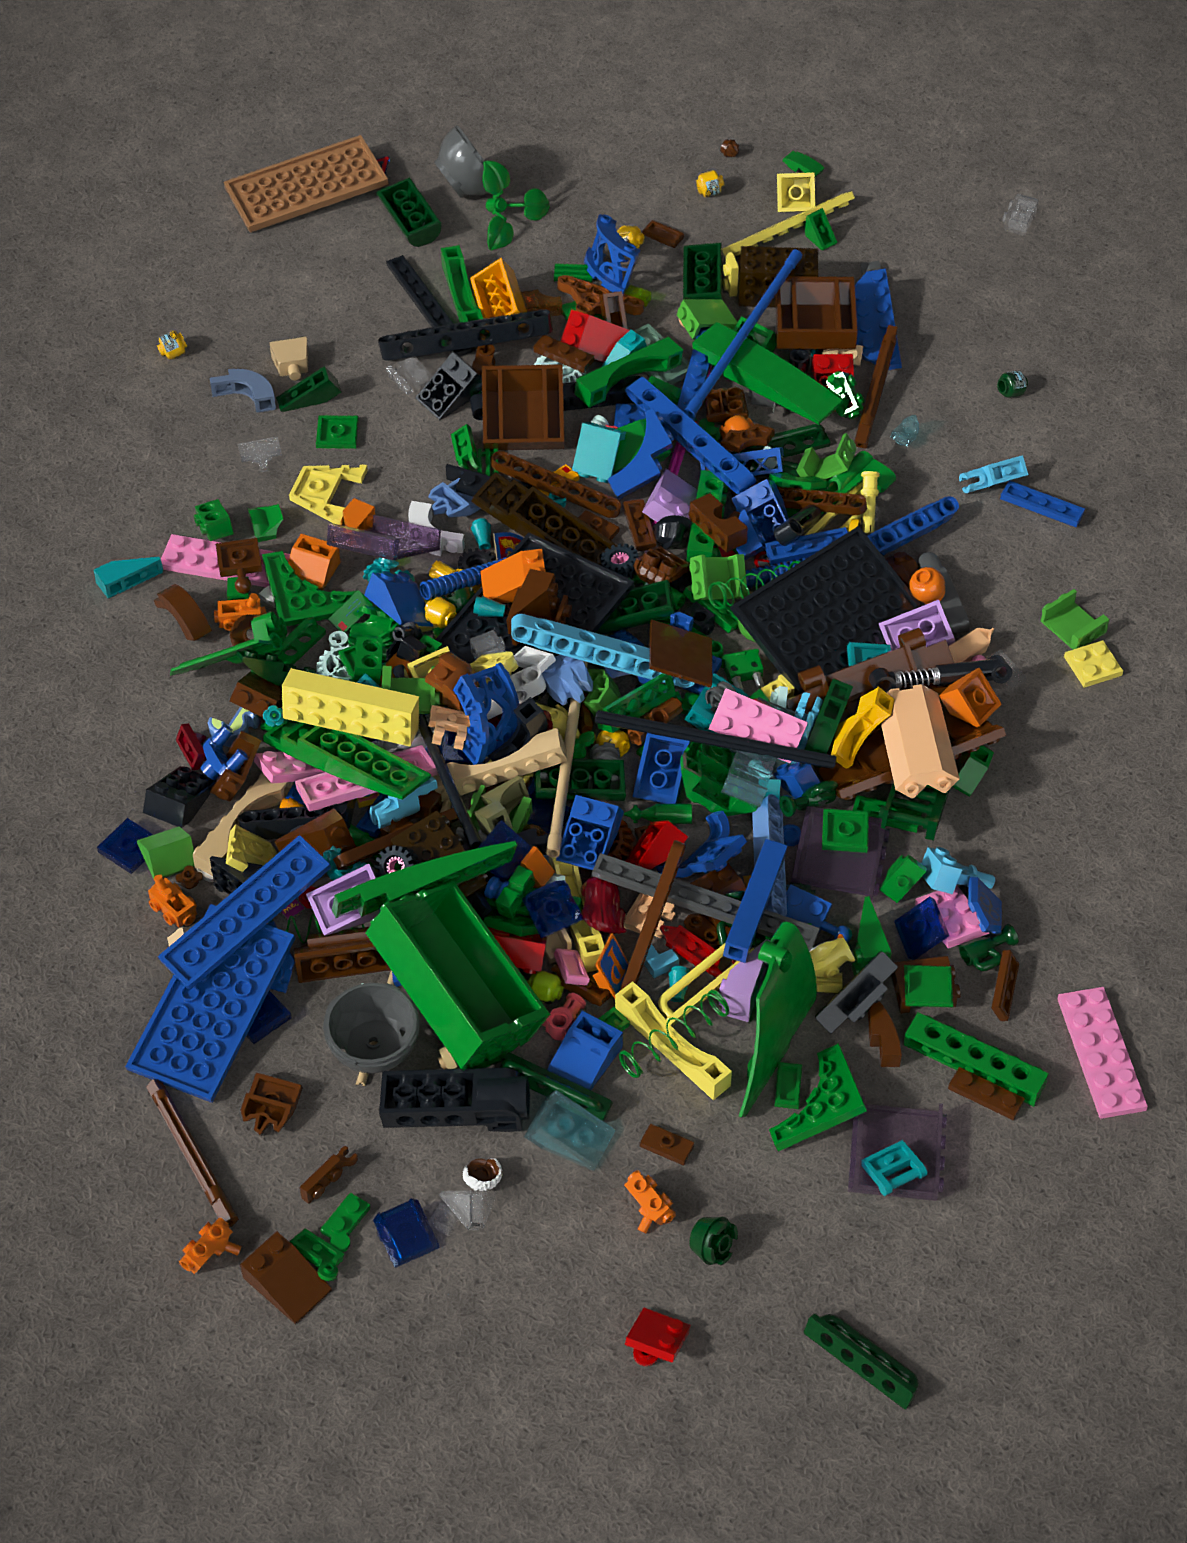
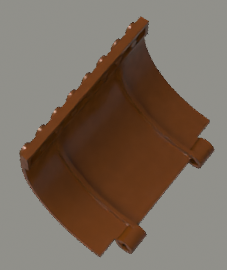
(872, 761)

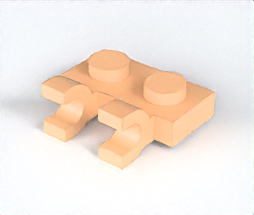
(449, 720)
(638, 912)

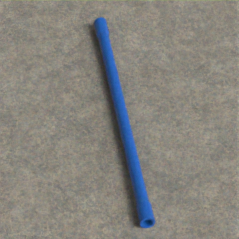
(697, 401)

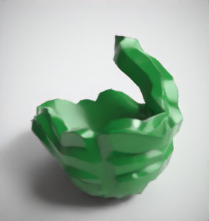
(377, 626)

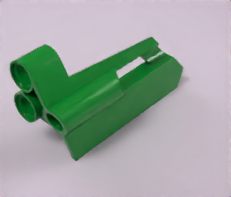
(850, 479)
(268, 637)

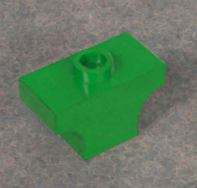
(902, 877)

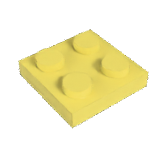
(1093, 663)

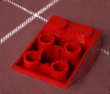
(826, 364)

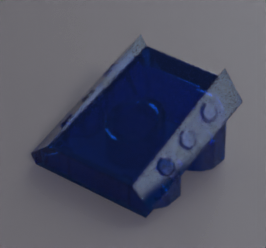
(552, 908)
(405, 1232)

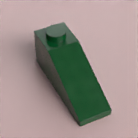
(311, 391)

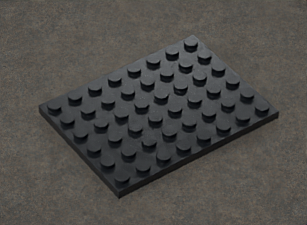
(590, 591)
(823, 605)

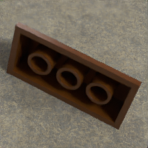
(337, 961)

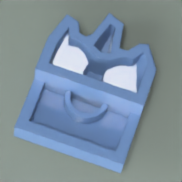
(451, 502)
(567, 679)

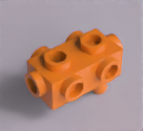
(231, 610)
(171, 901)
(654, 1205)
(212, 1241)

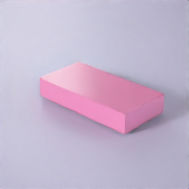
(571, 967)

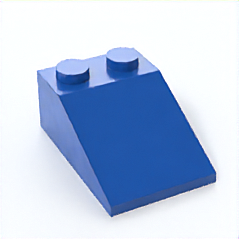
(397, 597)
(660, 770)

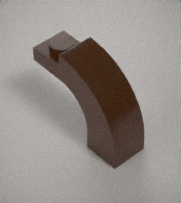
(184, 610)

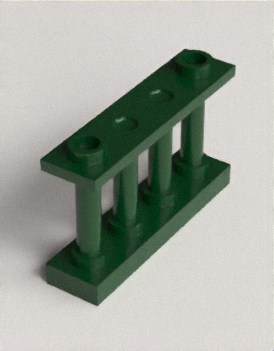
(933, 810)

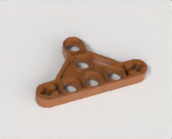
(587, 296)

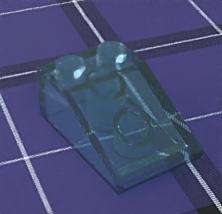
(569, 1131)

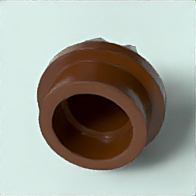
(729, 148)

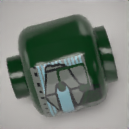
(1012, 384)

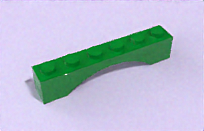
(458, 284)
(656, 357)

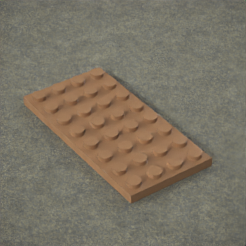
(305, 183)

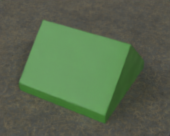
(167, 852)

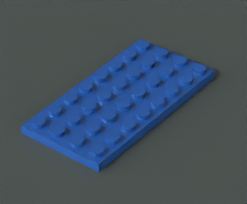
(202, 1029)

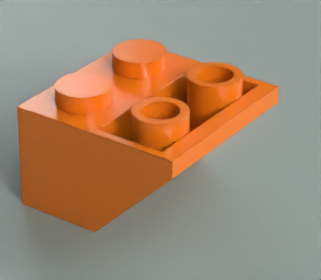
(314, 560)

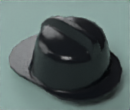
(671, 530)

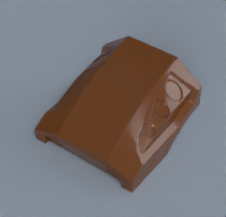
(725, 403)
(660, 565)

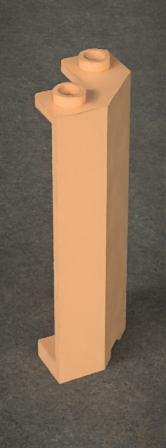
(918, 742)

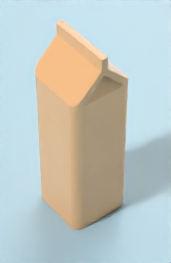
(971, 645)

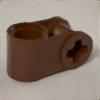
(484, 357)

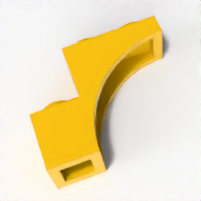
(852, 732)

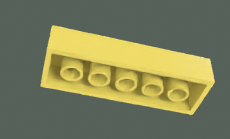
(350, 707)

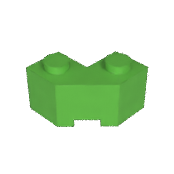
(603, 693)

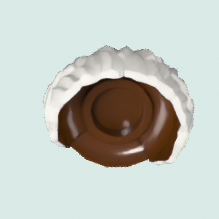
(482, 1174)

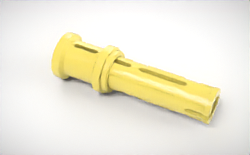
(870, 493)

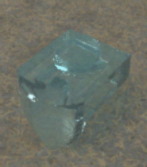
(906, 431)

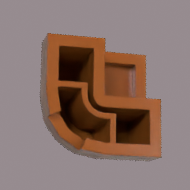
(445, 677)

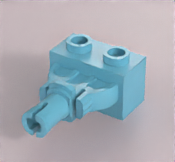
(945, 873)

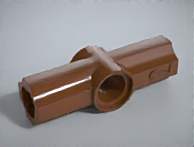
(663, 713)

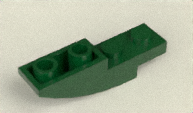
(268, 666)
(829, 717)

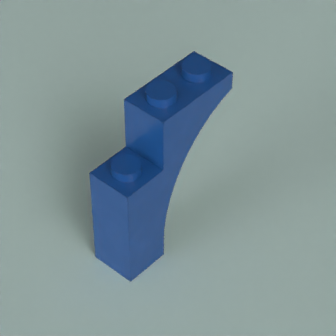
(643, 468)

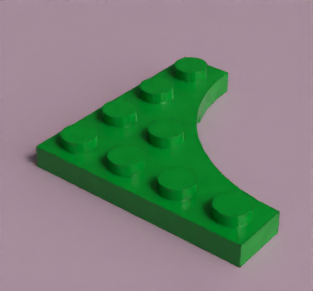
(298, 598)
(828, 1105)

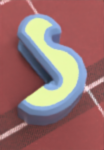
(241, 722)

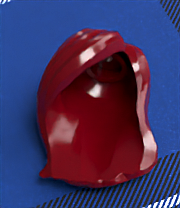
(603, 906)

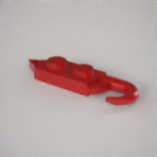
(690, 947)

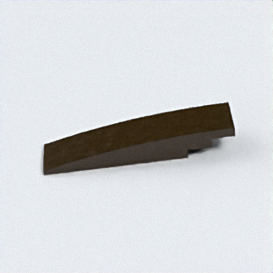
(536, 513)

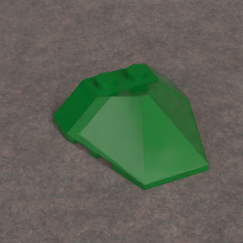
(704, 774)

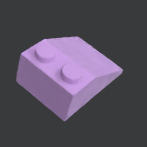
(670, 497)
(928, 618)
(323, 897)
(743, 986)

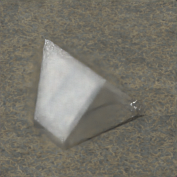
(470, 1206)

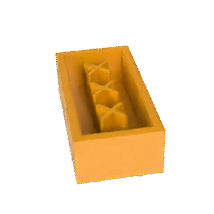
(498, 291)

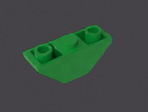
(972, 769)

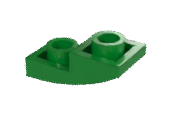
(800, 161)

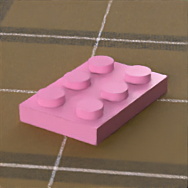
(283, 768)
(957, 916)

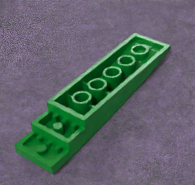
(768, 375)
(347, 757)
(409, 881)

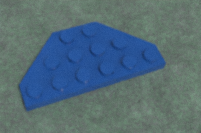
(874, 315)

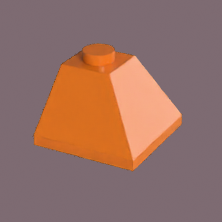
(971, 698)

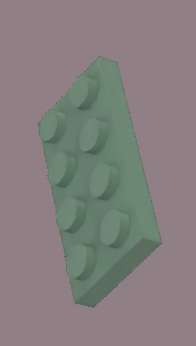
(671, 376)

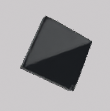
(411, 649)

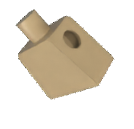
(290, 357)

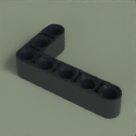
(280, 821)

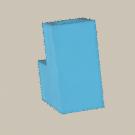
(660, 963)

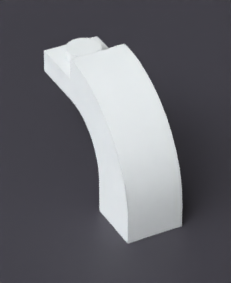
(421, 514)

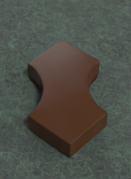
(739, 440)

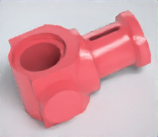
(564, 1016)

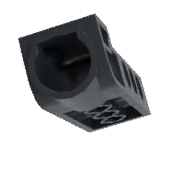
(455, 1098)

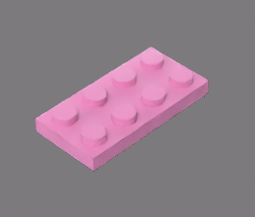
(756, 721)

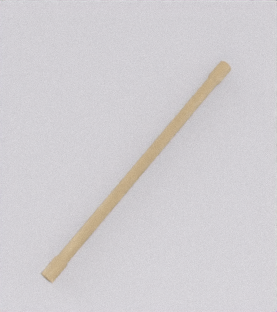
(555, 838)

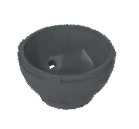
(461, 164)
(368, 1015)

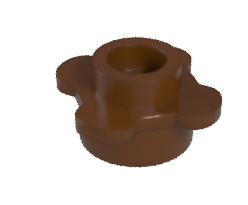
(191, 882)

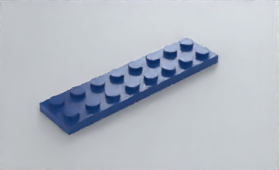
(244, 912)

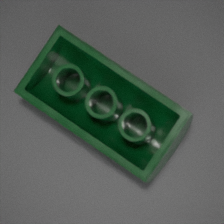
(411, 212)
(702, 271)
(640, 607)
(588, 778)

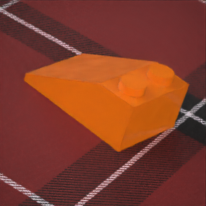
(505, 577)

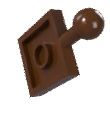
(239, 559)

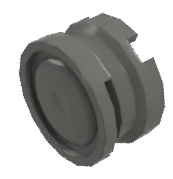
(715, 694)
(607, 751)

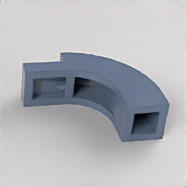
(246, 383)

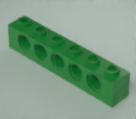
(699, 542)
(968, 1047)

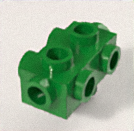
(843, 386)

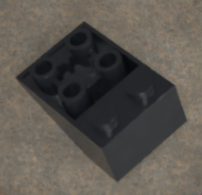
(450, 387)
(178, 796)
(228, 878)

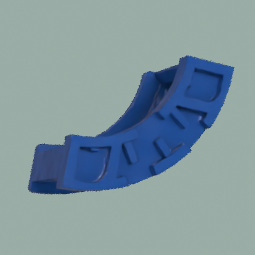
(611, 278)
(481, 734)

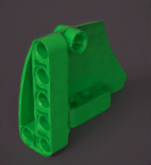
(781, 1005)

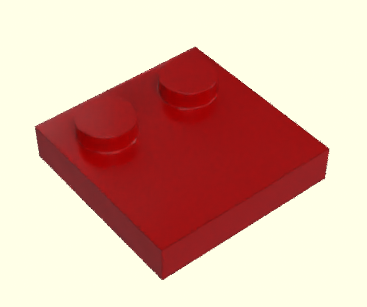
(657, 1335)

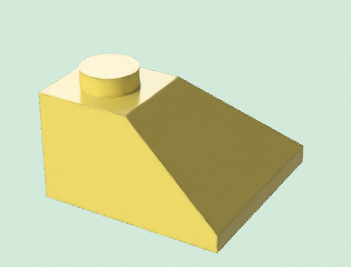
(795, 192)

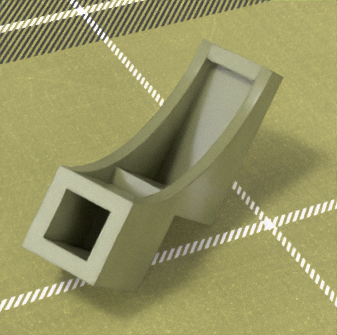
(500, 803)

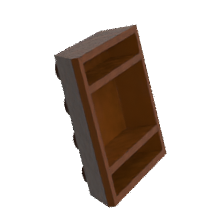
(816, 313)
(523, 407)

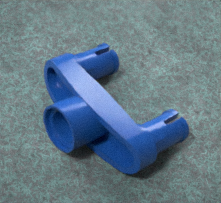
(217, 759)

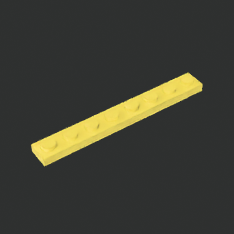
(782, 227)

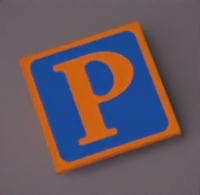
(611, 966)

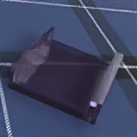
(387, 538)
(839, 869)
(887, 1125)

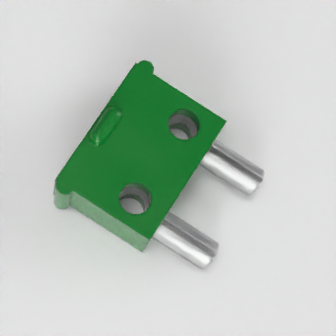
(743, 667)

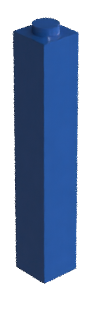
(755, 901)

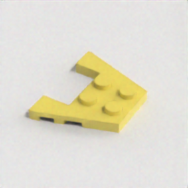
(318, 485)
(247, 847)

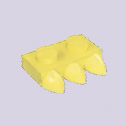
(731, 272)

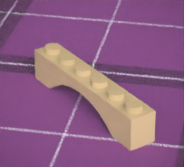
(539, 753)
(257, 797)

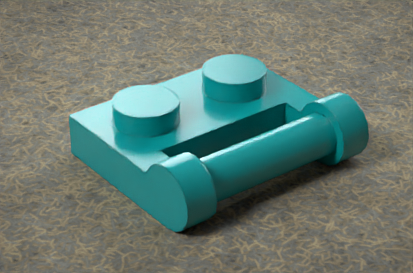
(891, 1161)

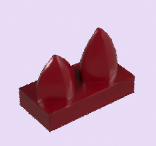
(190, 745)

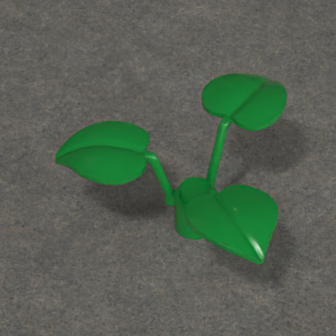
(499, 231)

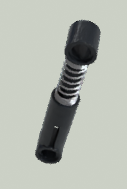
(942, 674)

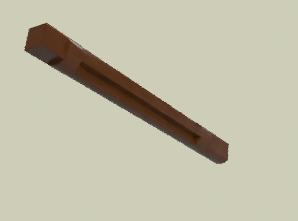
(876, 387)
(192, 1152)

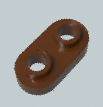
(702, 929)

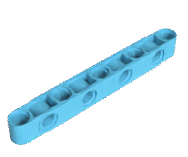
(586, 646)

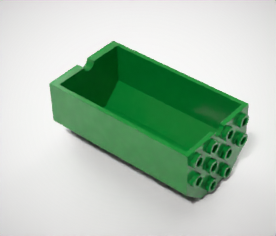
(457, 975)

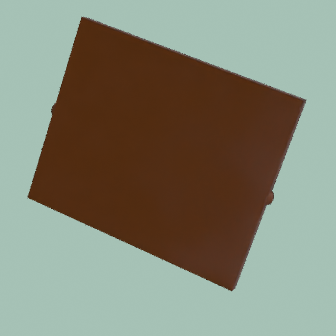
(680, 653)

